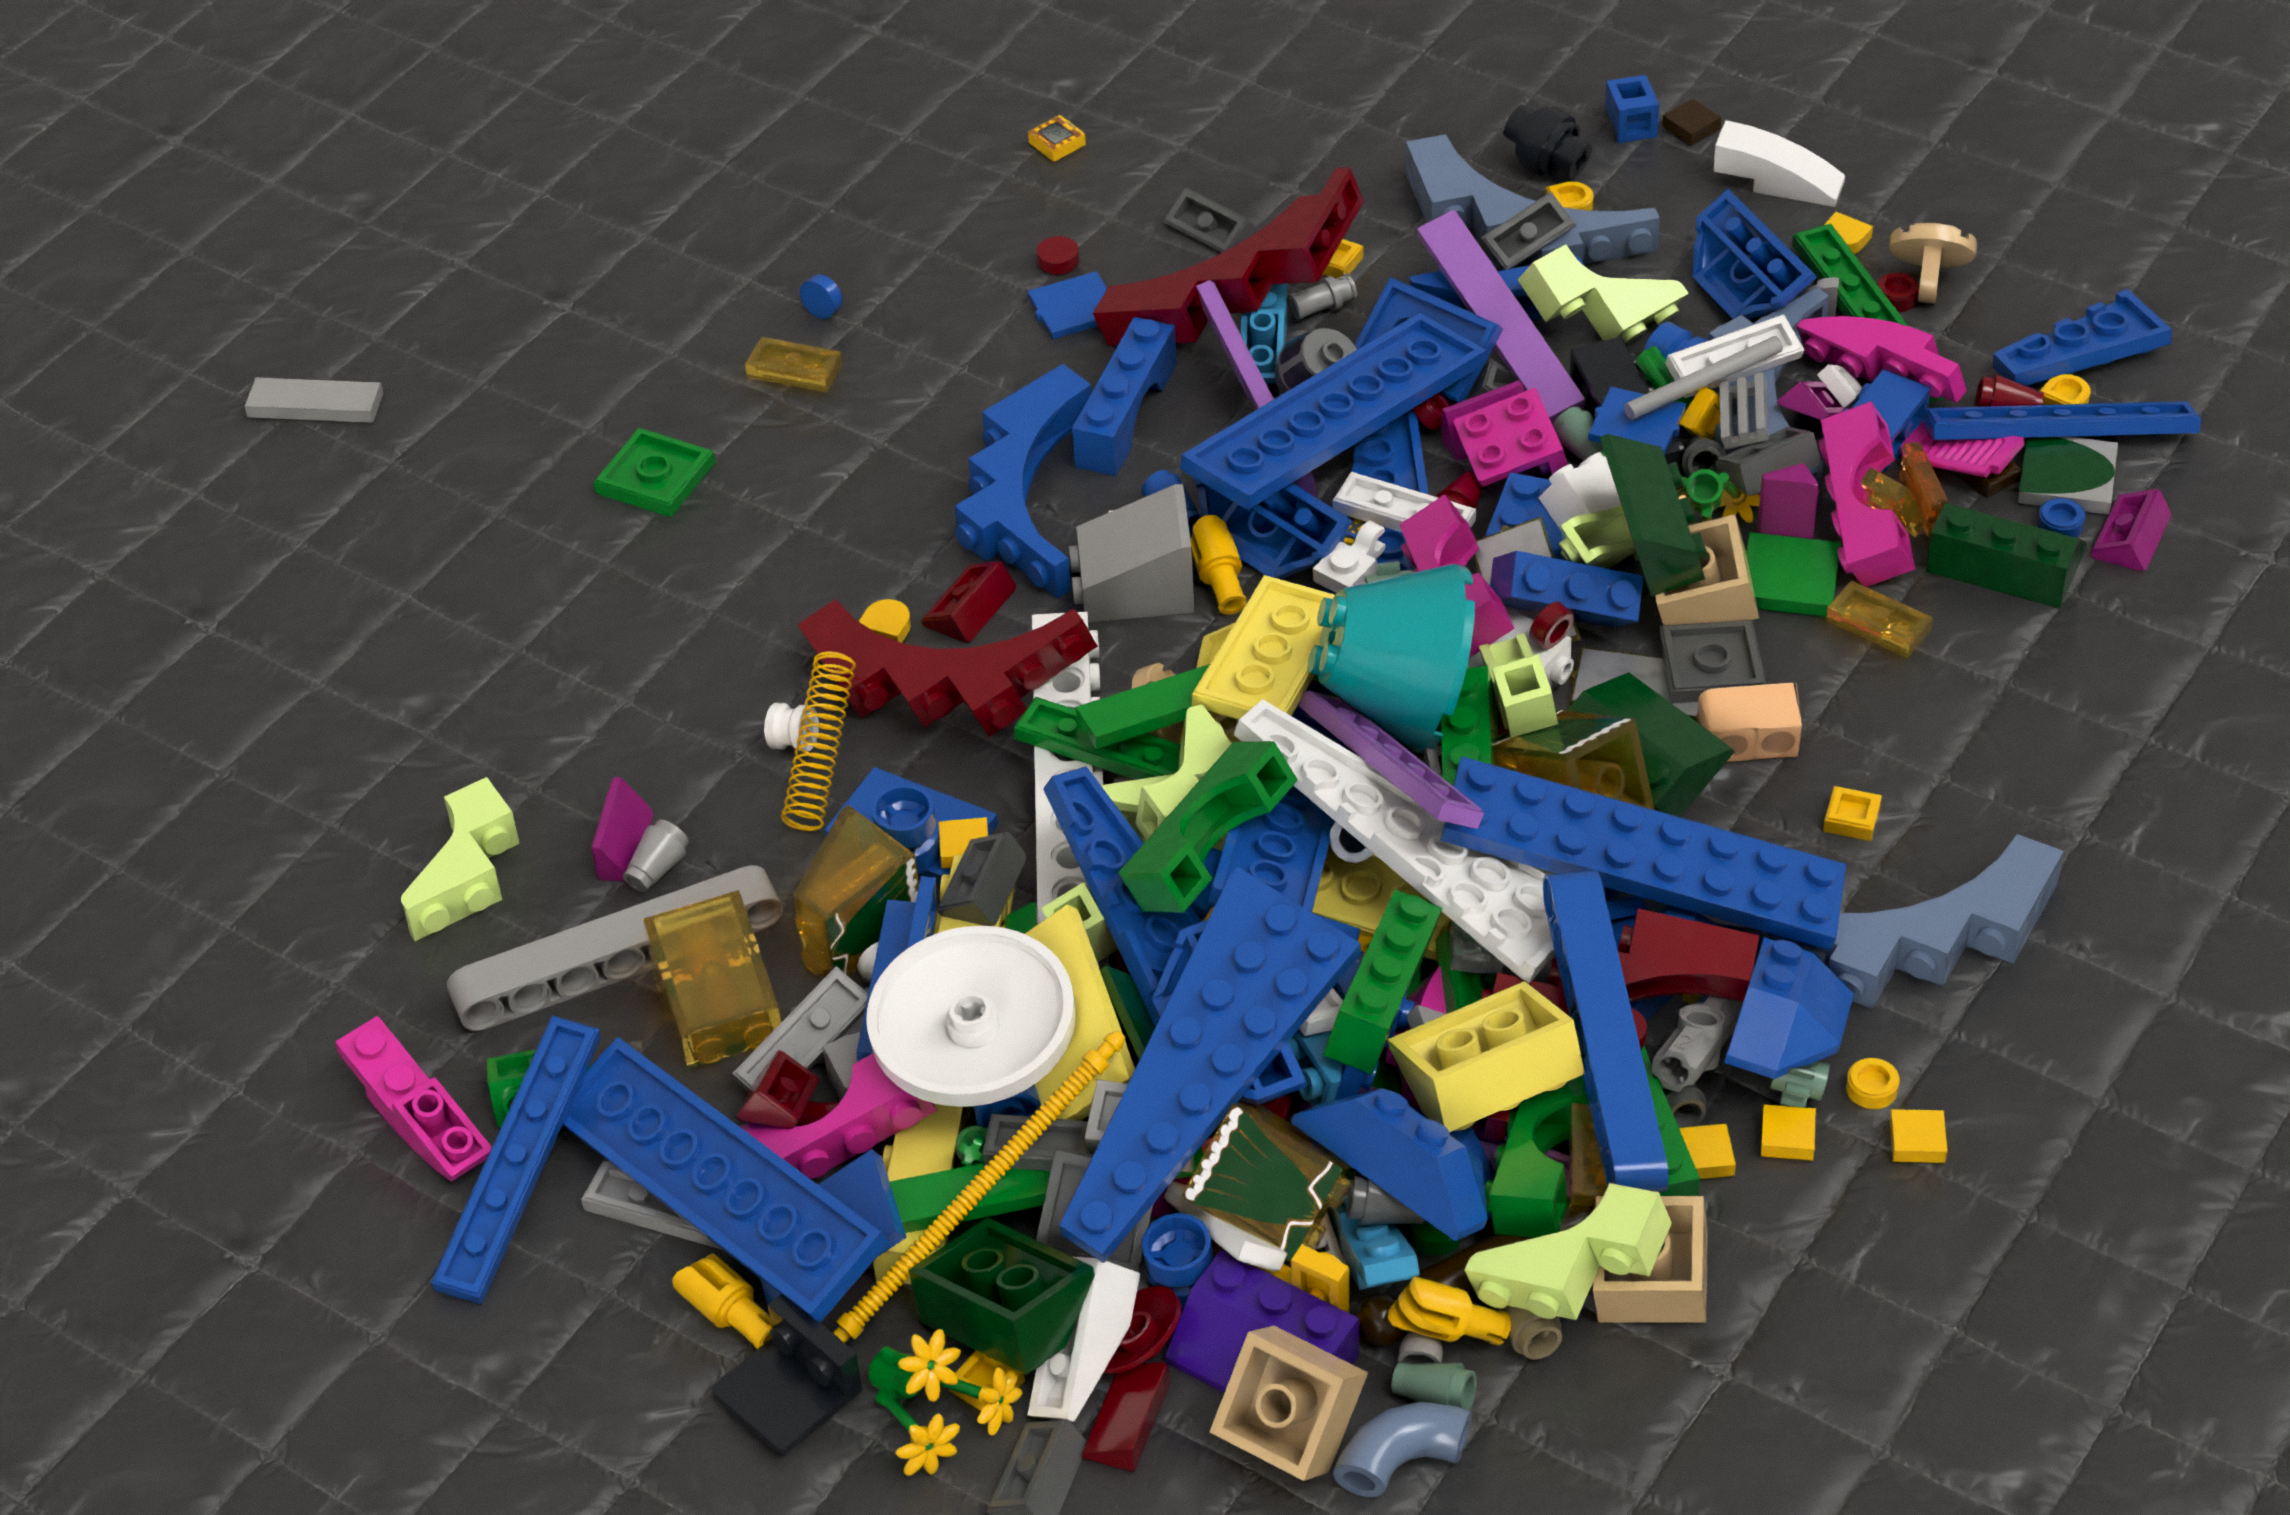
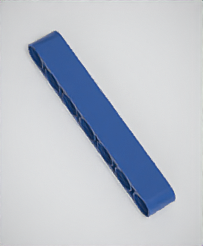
(1605, 1031)

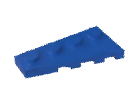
(2096, 339)

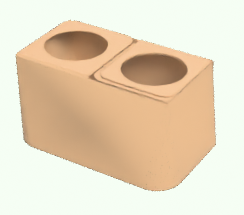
(1753, 719)

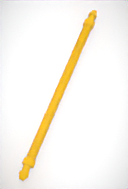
(1093, 1064)

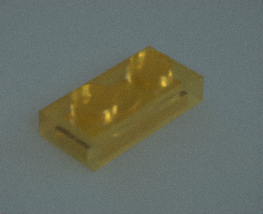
(794, 364)
(1889, 494)
(1879, 619)
(1586, 1168)

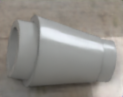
(655, 855)

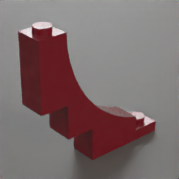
(1285, 251)

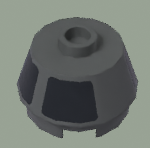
(1309, 355)

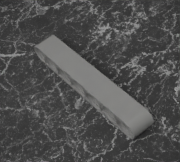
(590, 953)

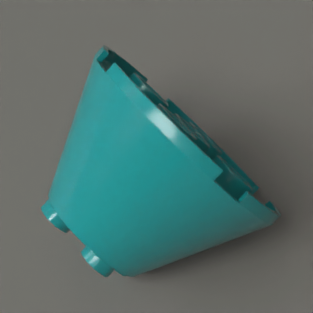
(1399, 650)

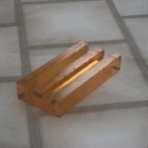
(1922, 483)

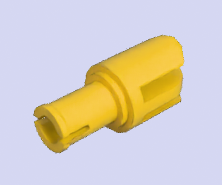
(1218, 562)
(723, 1298)
(1446, 1313)

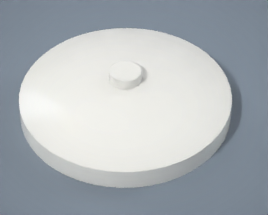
(971, 1016)

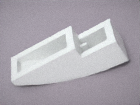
(1776, 165)

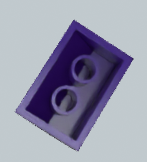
(1242, 1298)

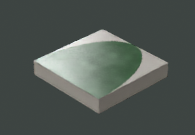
(2069, 470)

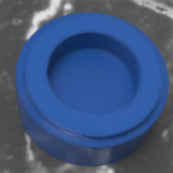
(821, 296)
(2062, 517)

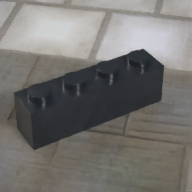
(1607, 365)

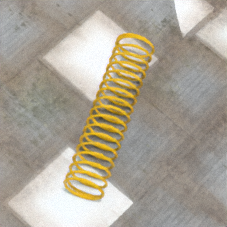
(795, 825)

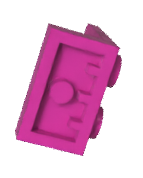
(1510, 438)

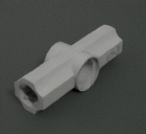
(1696, 1041)

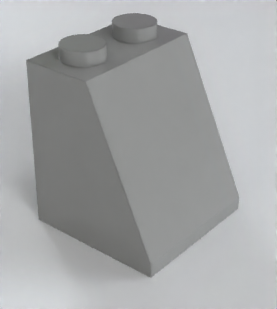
(1135, 560)

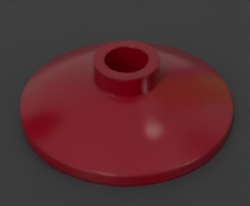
(1152, 1323)

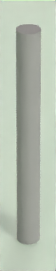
(1703, 377)

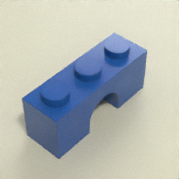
(1590, 592)

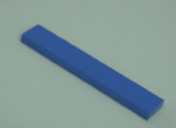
(2062, 420)
(516, 1160)

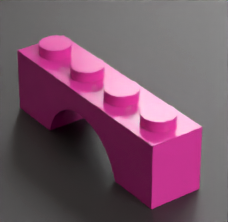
(1444, 537)
(1872, 539)
(865, 1116)

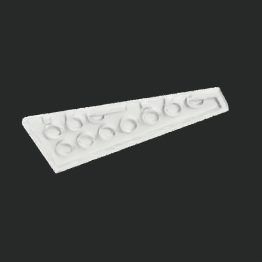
(1482, 893)

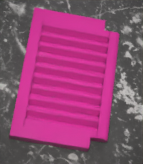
(1967, 456)

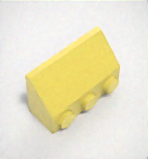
(1488, 1056)

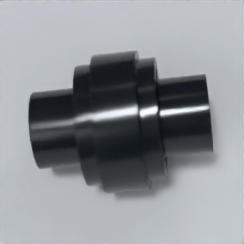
(1547, 140)

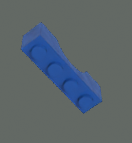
(1108, 419)

